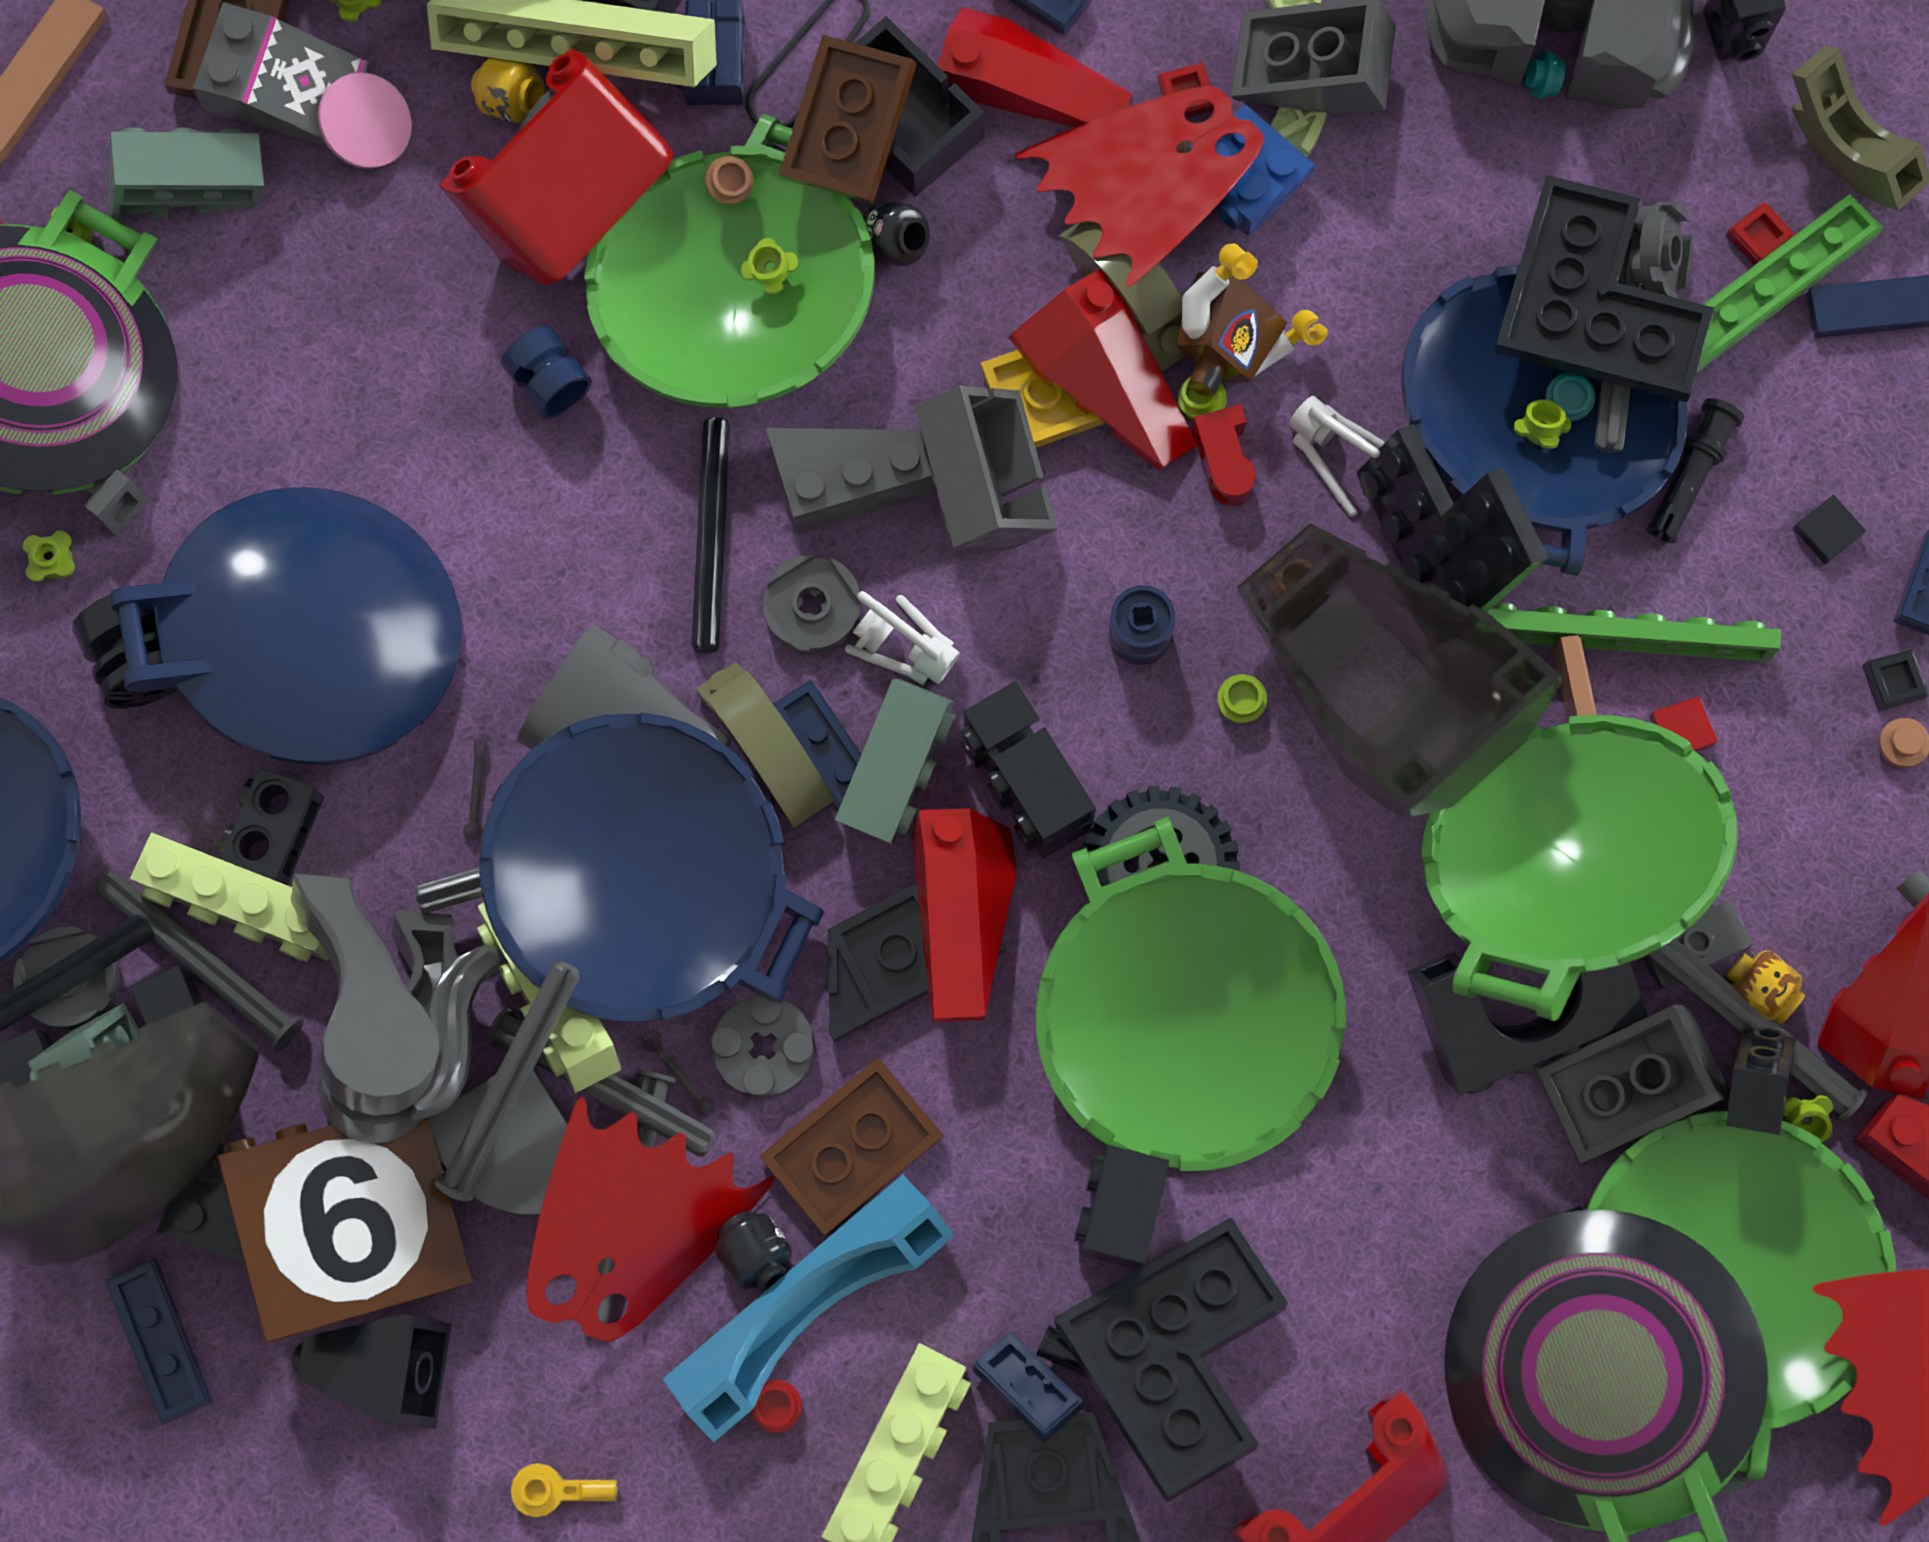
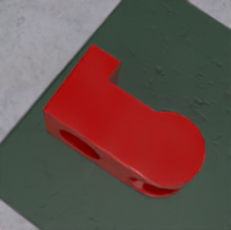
(1226, 469)

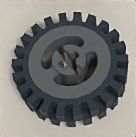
(1200, 831)

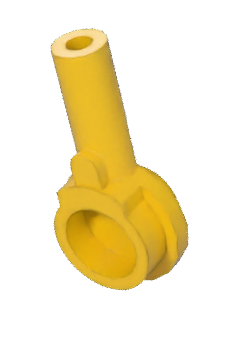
(540, 1490)

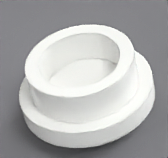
(872, 632)

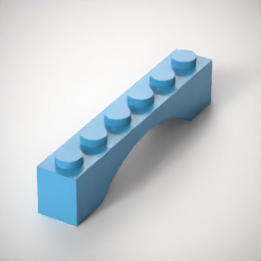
(729, 1370)

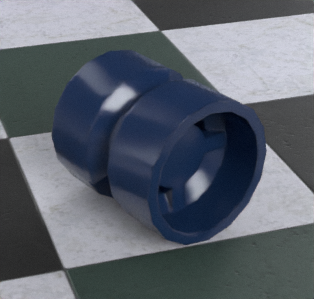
(541, 366)
(1141, 625)

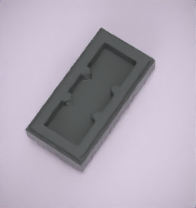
(1711, 938)

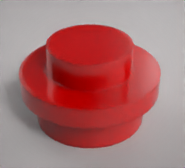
(777, 1407)

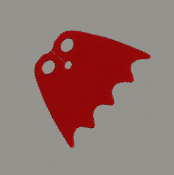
(1136, 180)
(628, 1206)
(1888, 1343)

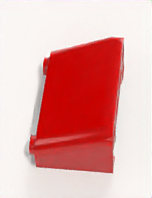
(561, 175)
(1408, 1480)

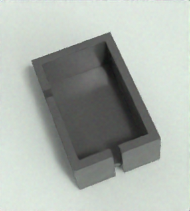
(977, 455)

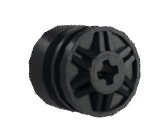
(101, 643)

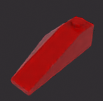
(1100, 357)

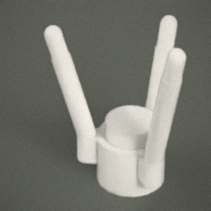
(1319, 424)
(931, 653)

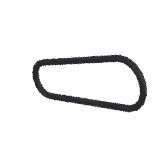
(749, 98)

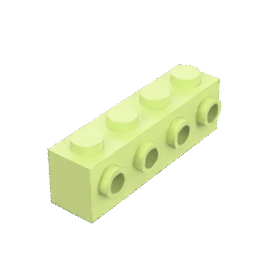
(225, 893)
(578, 1041)
(897, 1447)

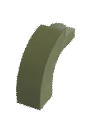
(1849, 140)
(1151, 299)
(766, 743)

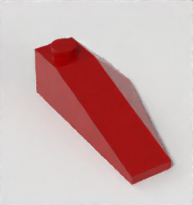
(1022, 73)
(964, 899)
(1883, 1017)

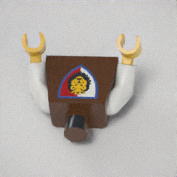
(1232, 329)

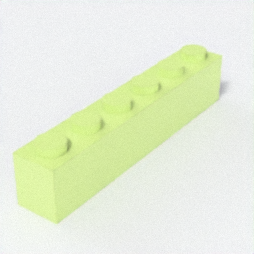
(612, 37)

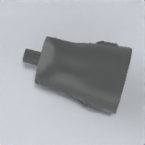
(604, 679)

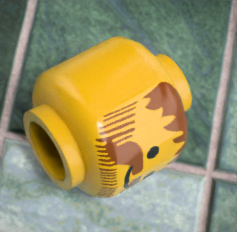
(1767, 985)

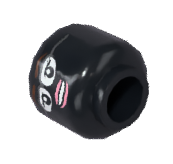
(897, 233)
(753, 1250)

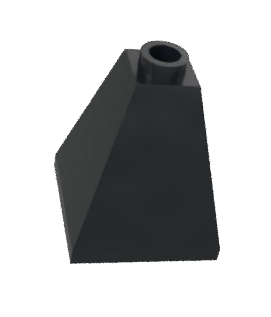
(380, 1367)

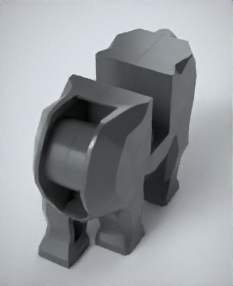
(1622, 54)

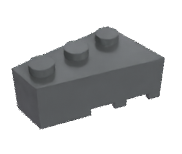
(848, 471)

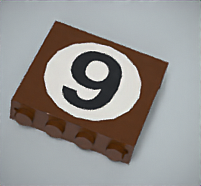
(340, 1225)

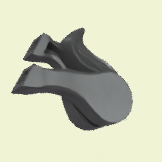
(390, 1046)

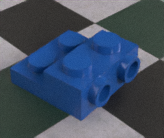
(1267, 182)

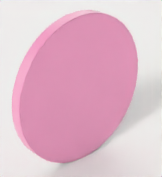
(364, 120)

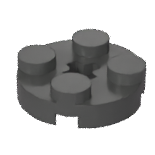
(1664, 251)
(816, 577)
(83, 1001)
(759, 1075)

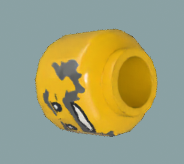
(507, 89)

